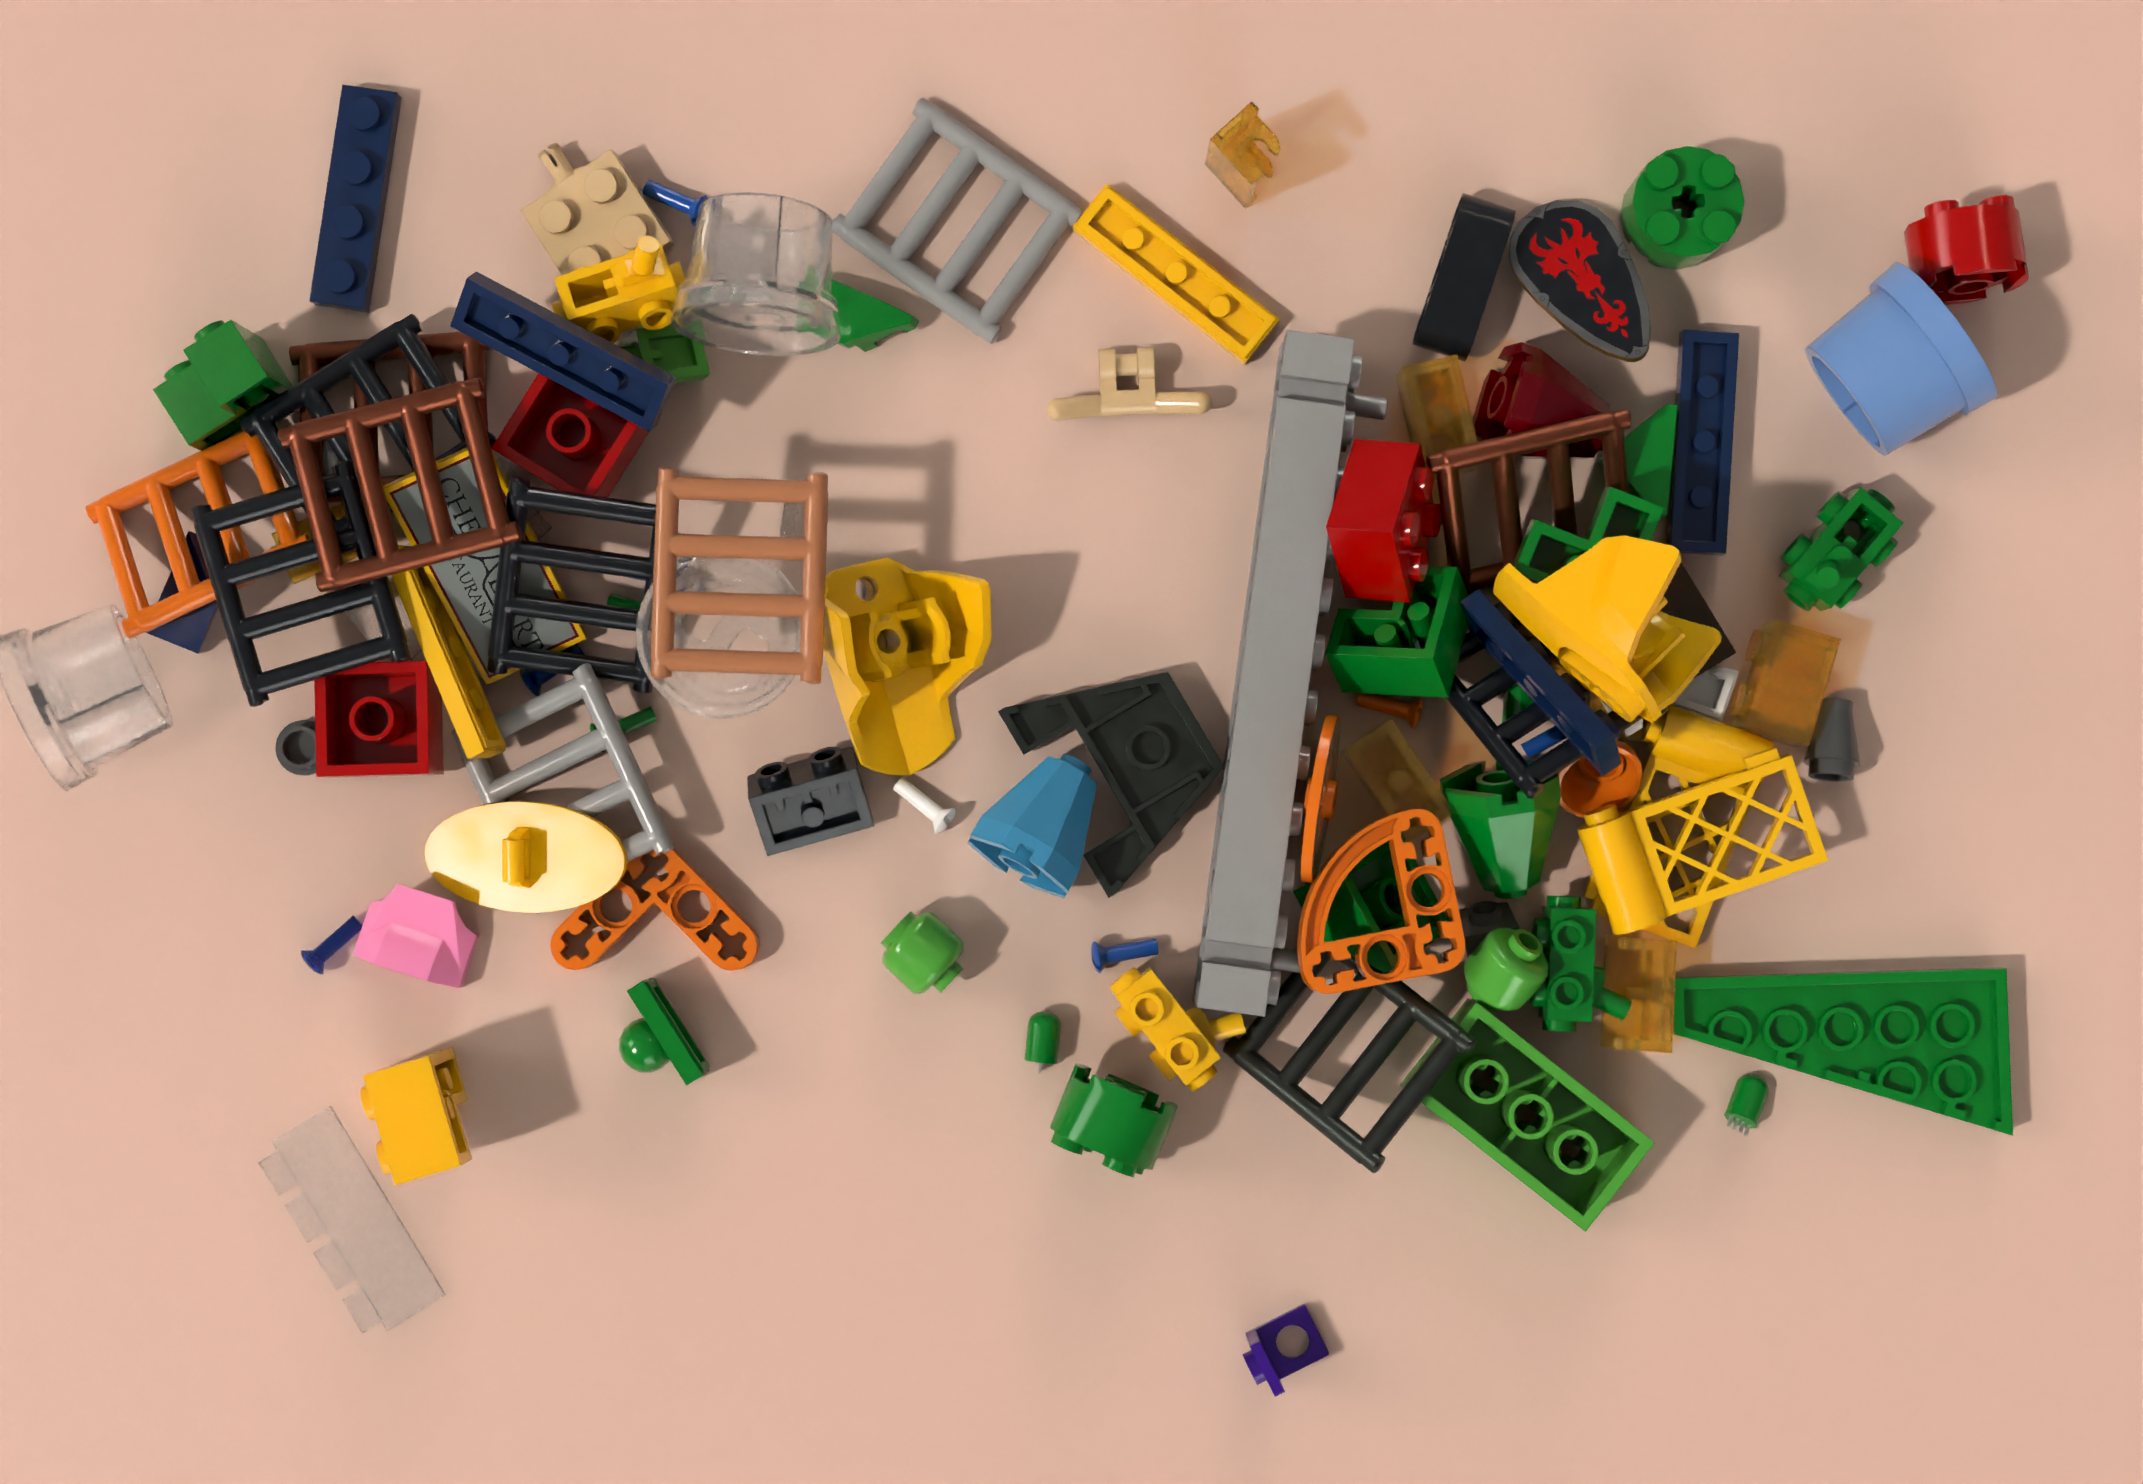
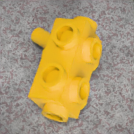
(621, 292)
(1181, 1037)

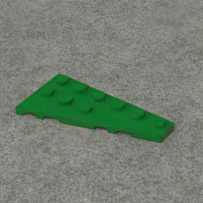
(1897, 1033)

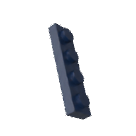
(355, 198)
(562, 351)
(1703, 442)
(1554, 694)

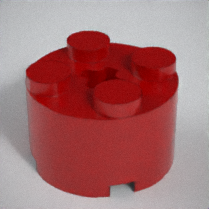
(1968, 248)

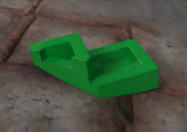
(867, 318)

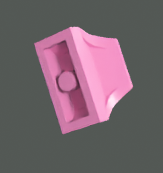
(417, 937)

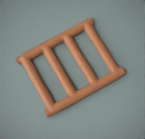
(670, 545)

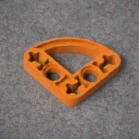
(1408, 939)

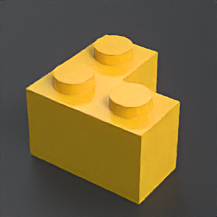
(418, 1116)

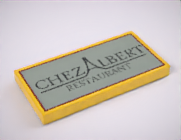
(469, 582)

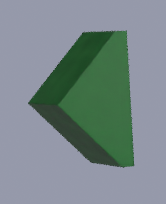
(1650, 456)

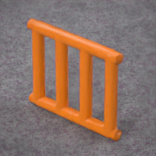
(157, 489)

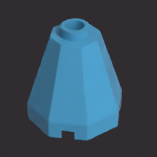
(1040, 825)

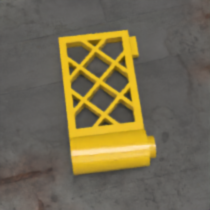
(1697, 752)
(1630, 869)

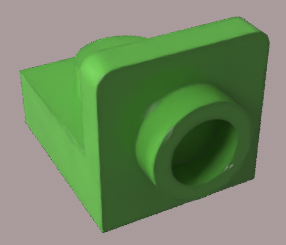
(669, 352)

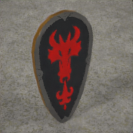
(1583, 277)

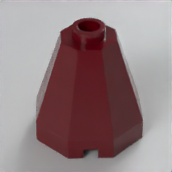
(1534, 394)

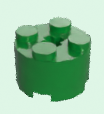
(1708, 188)
(1112, 1120)

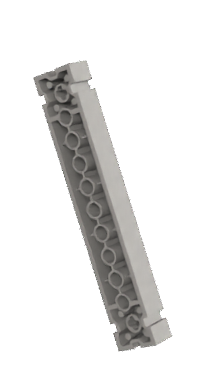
(1271, 693)

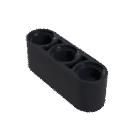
(1464, 277)

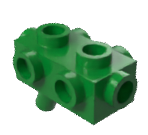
(1827, 565)
(1572, 979)

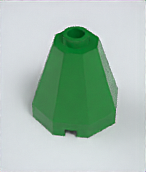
(1501, 827)

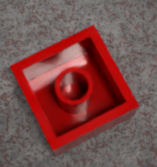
(569, 440)
(1383, 520)
(379, 721)

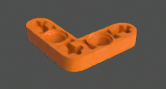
(667, 897)

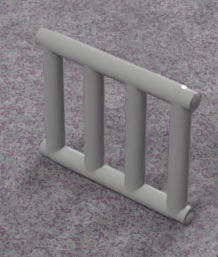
(972, 151)
(607, 736)

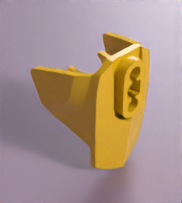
(1609, 626)
(930, 639)

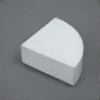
(1709, 693)

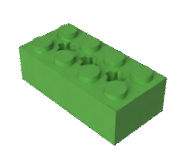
(1564, 1109)

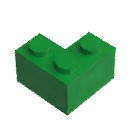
(221, 383)
(1617, 514)
(1403, 648)

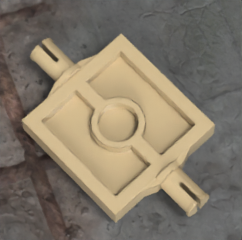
(591, 212)

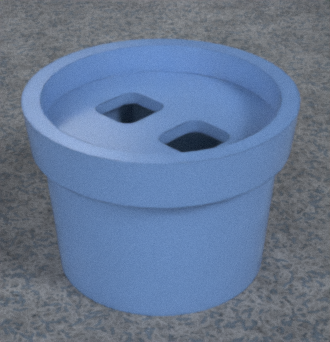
(1900, 362)

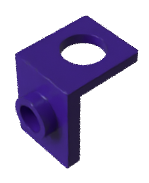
(1265, 1359)

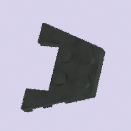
(1144, 748)

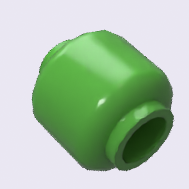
(922, 952)
(1505, 969)

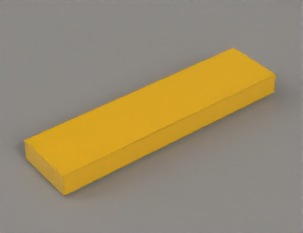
(1175, 274)
(449, 665)

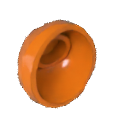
(1586, 789)

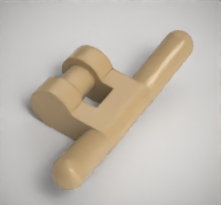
(1128, 402)

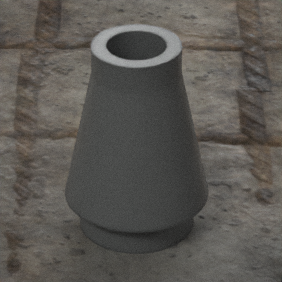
(1833, 744)

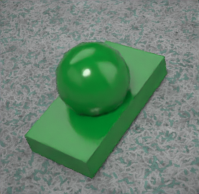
(659, 1036)

